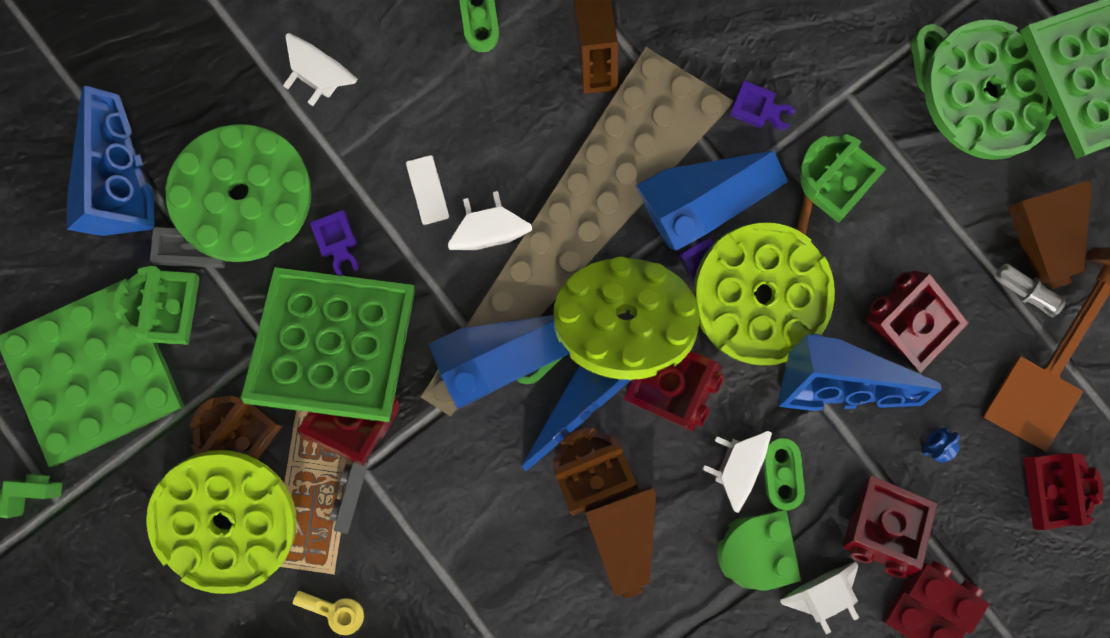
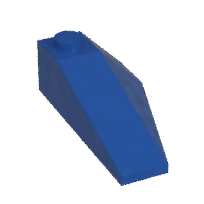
(106, 176)
(704, 195)
(494, 355)
(834, 371)
(583, 396)

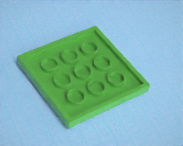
(1075, 69)
(329, 345)
(86, 377)

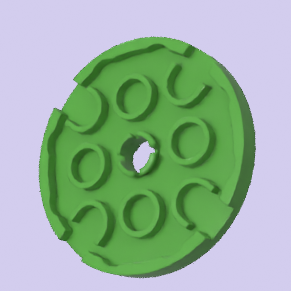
(973, 118)
(246, 227)

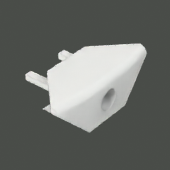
(315, 68)
(488, 228)
(741, 466)
(826, 595)

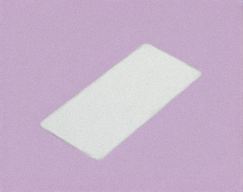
(427, 190)

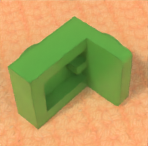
(34, 486)

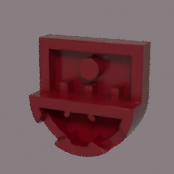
(1062, 490)

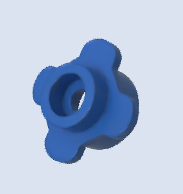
(942, 445)

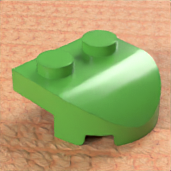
(838, 174)
(158, 305)
(759, 552)

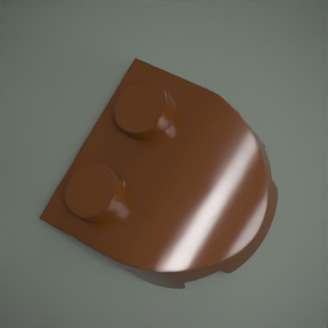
(232, 426)
(591, 470)

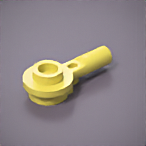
(343, 616)

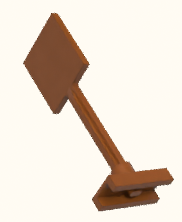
(1035, 399)

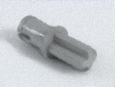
(1031, 290)

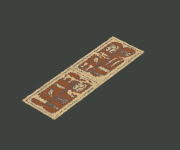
(314, 484)

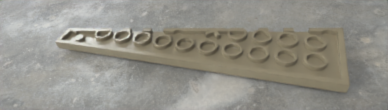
(642, 131)

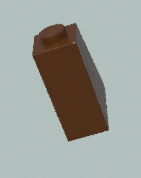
(596, 45)
(1054, 232)
(625, 539)

